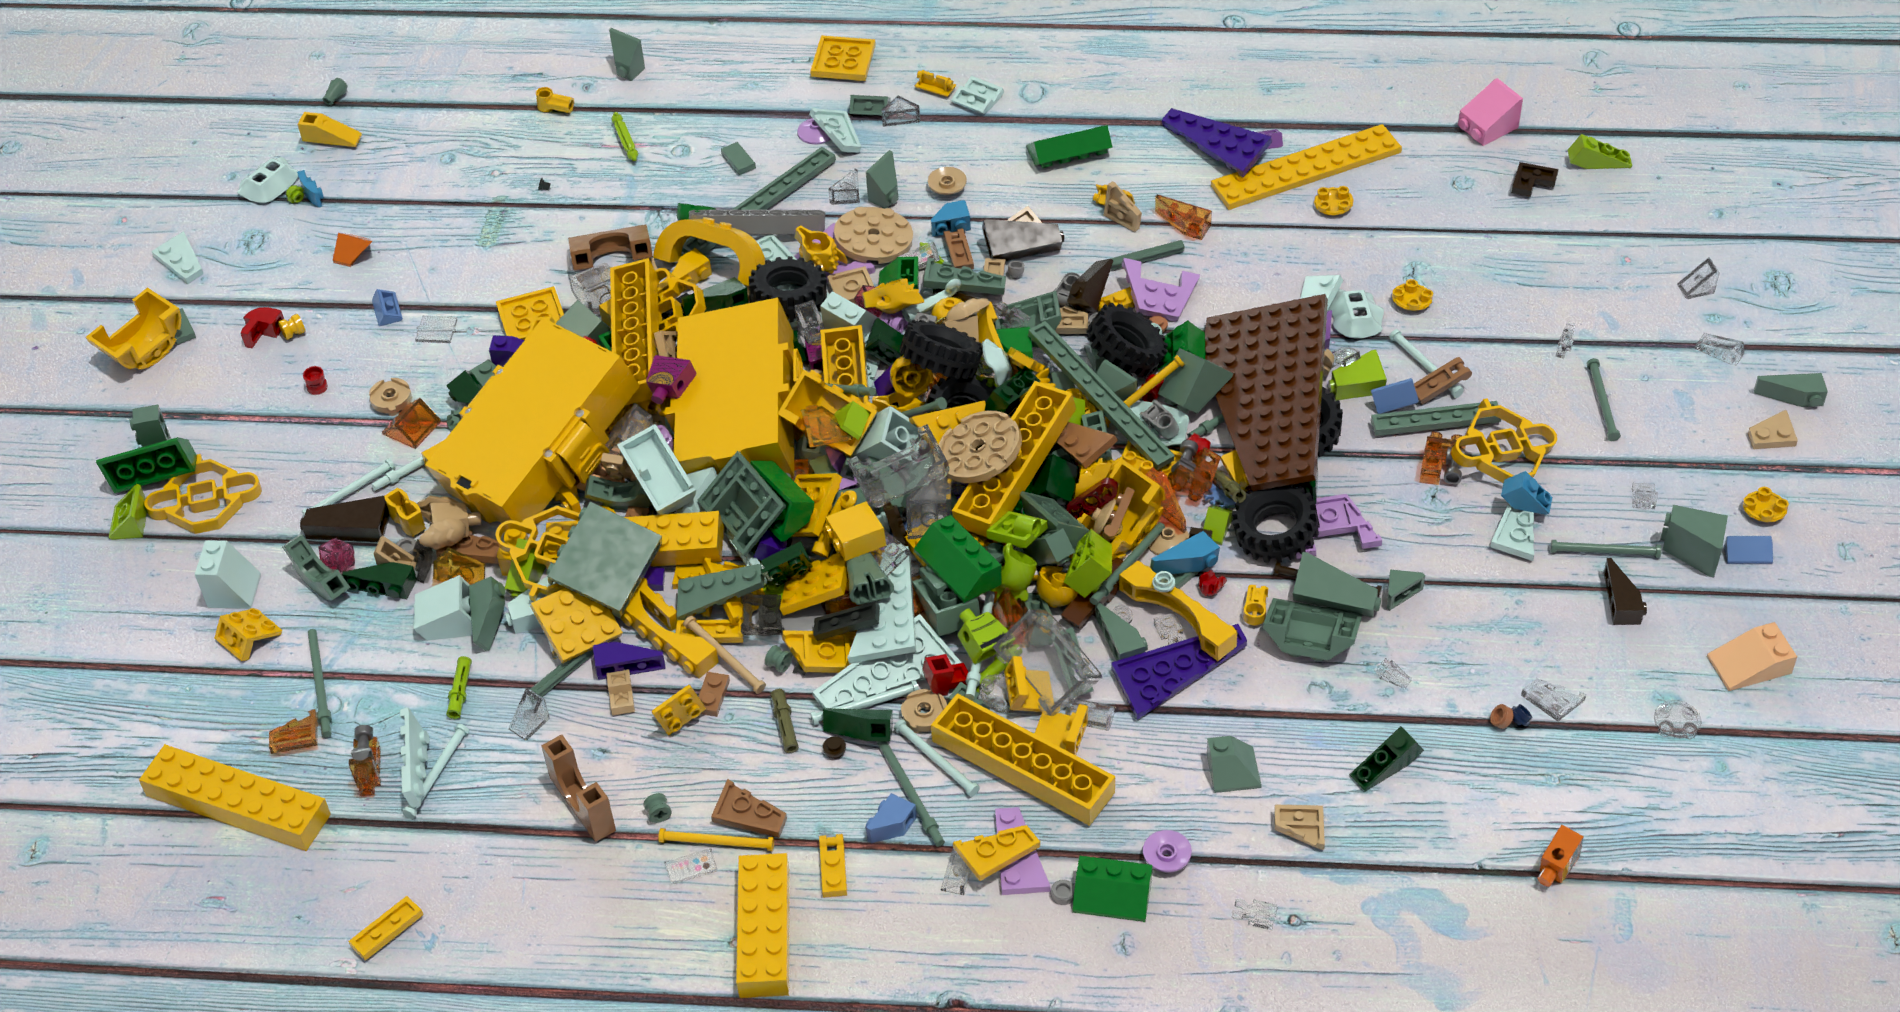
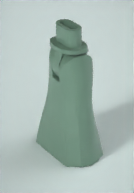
(867, 580)

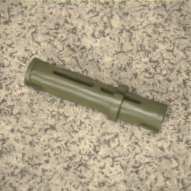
(1230, 488)
(782, 712)

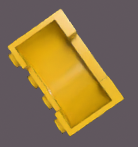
(144, 337)
(813, 391)
(1141, 513)

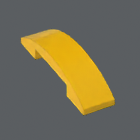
(987, 330)

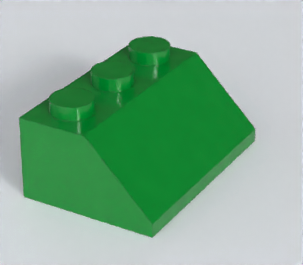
(1112, 888)

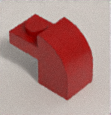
(261, 322)
(942, 674)

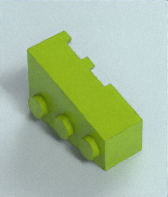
(1089, 564)

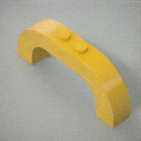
(673, 237)

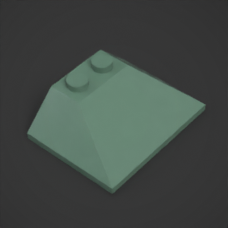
(1040, 309)
(743, 501)
(1311, 629)

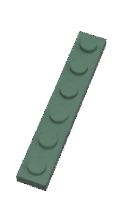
(1428, 419)

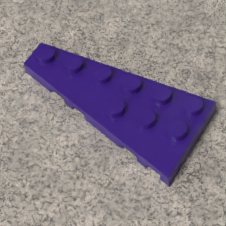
(1221, 141)
(1163, 672)

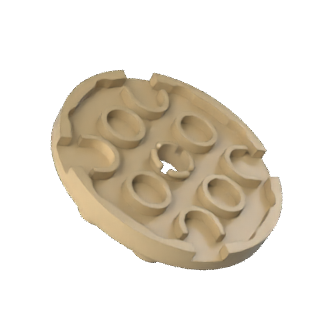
(853, 236)
(999, 441)

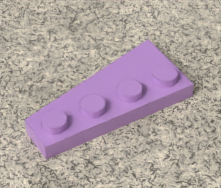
(1026, 873)

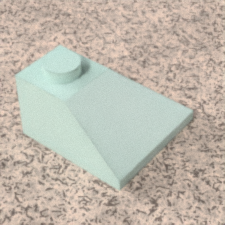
(700, 481)

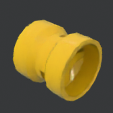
(293, 325)

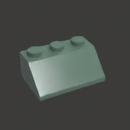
(1055, 514)

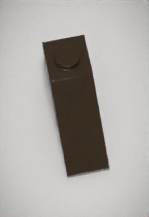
(1089, 287)
(1623, 596)

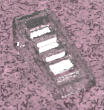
(1728, 349)

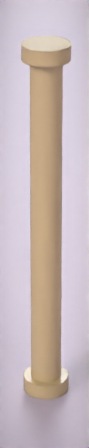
(758, 686)

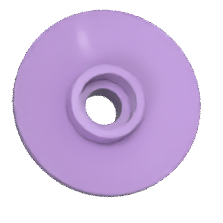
(812, 133)
(1169, 843)

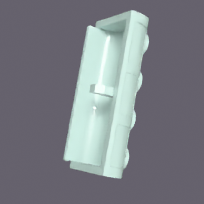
(658, 470)

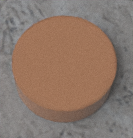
(1501, 716)

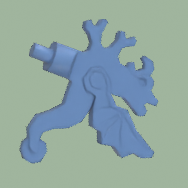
(1219, 496)

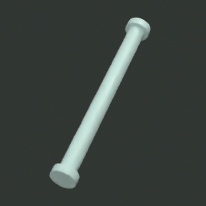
(1396, 336)
(388, 465)
(872, 700)
(461, 730)
(971, 788)

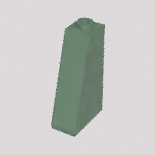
(1333, 588)

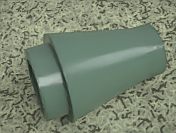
(335, 90)

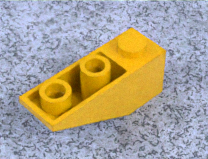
(325, 130)

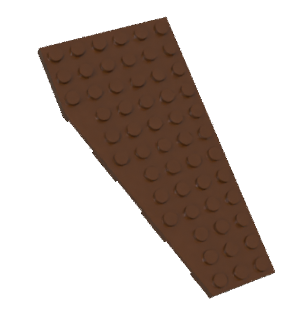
(1275, 386)

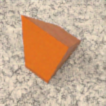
(349, 248)

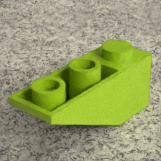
(1593, 154)

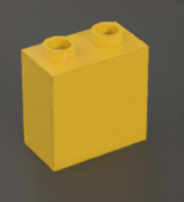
(855, 531)

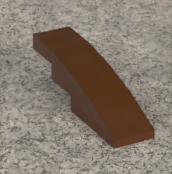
(1081, 608)

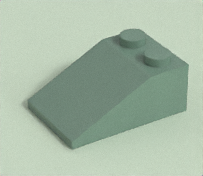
(945, 609)

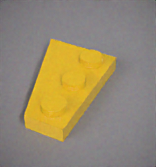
(995, 852)

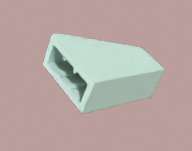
(521, 614)

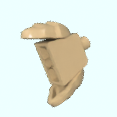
(962, 316)
(448, 521)

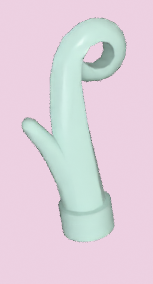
(950, 289)

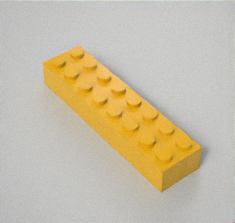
(635, 320)
(1041, 421)
(685, 537)
(1023, 759)
(235, 797)

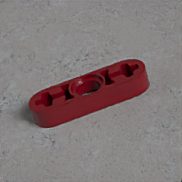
(1094, 491)

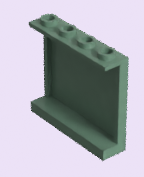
(605, 558)

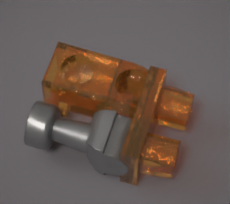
(1436, 454)
(1193, 475)
(366, 760)

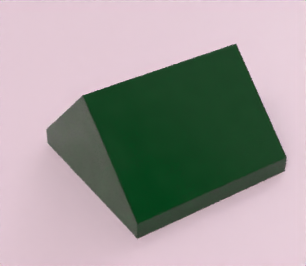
(1056, 480)

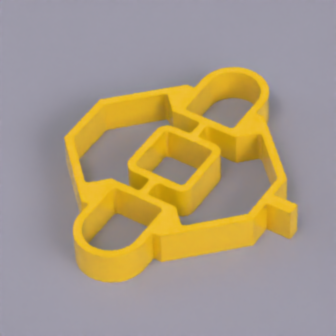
(667, 300)
(1490, 449)
(234, 500)
(519, 555)

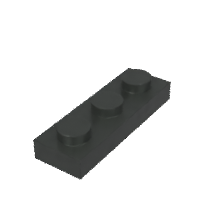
(846, 620)

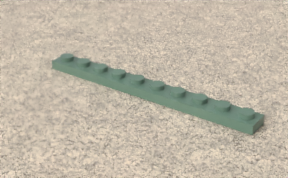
(775, 191)
(1101, 395)

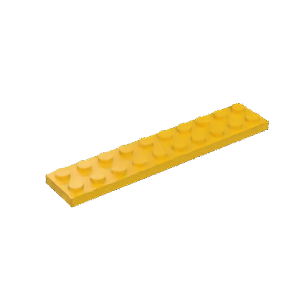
(1306, 166)

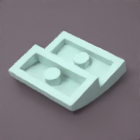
(977, 95)

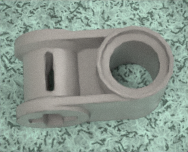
(1064, 287)
(1158, 417)

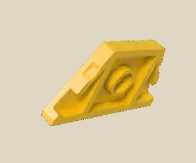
(944, 419)
(733, 605)
(819, 656)

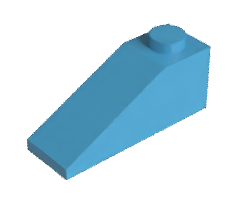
(1188, 556)

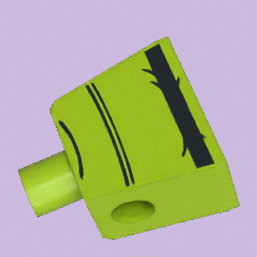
(980, 634)

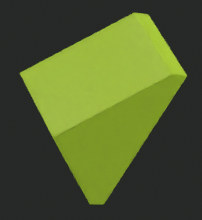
(852, 419)
(1218, 521)

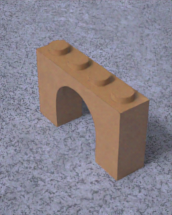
(629, 239)
(589, 802)

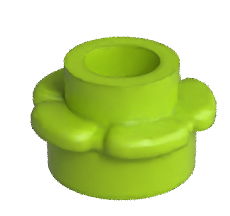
(295, 194)

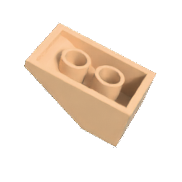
(1753, 657)

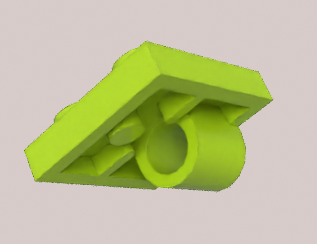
(1017, 529)

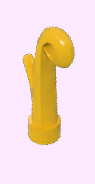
(845, 501)

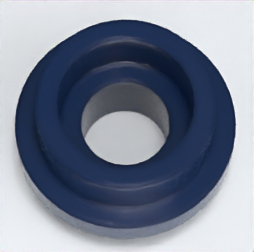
(1521, 715)

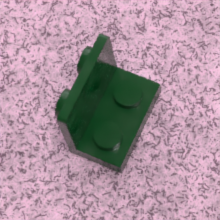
(884, 342)
(786, 564)

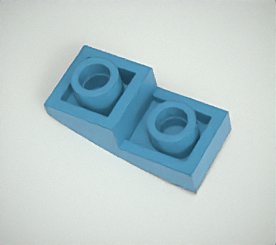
(310, 189)

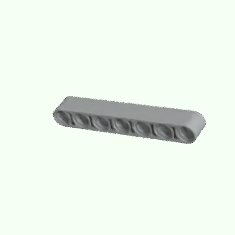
(766, 220)

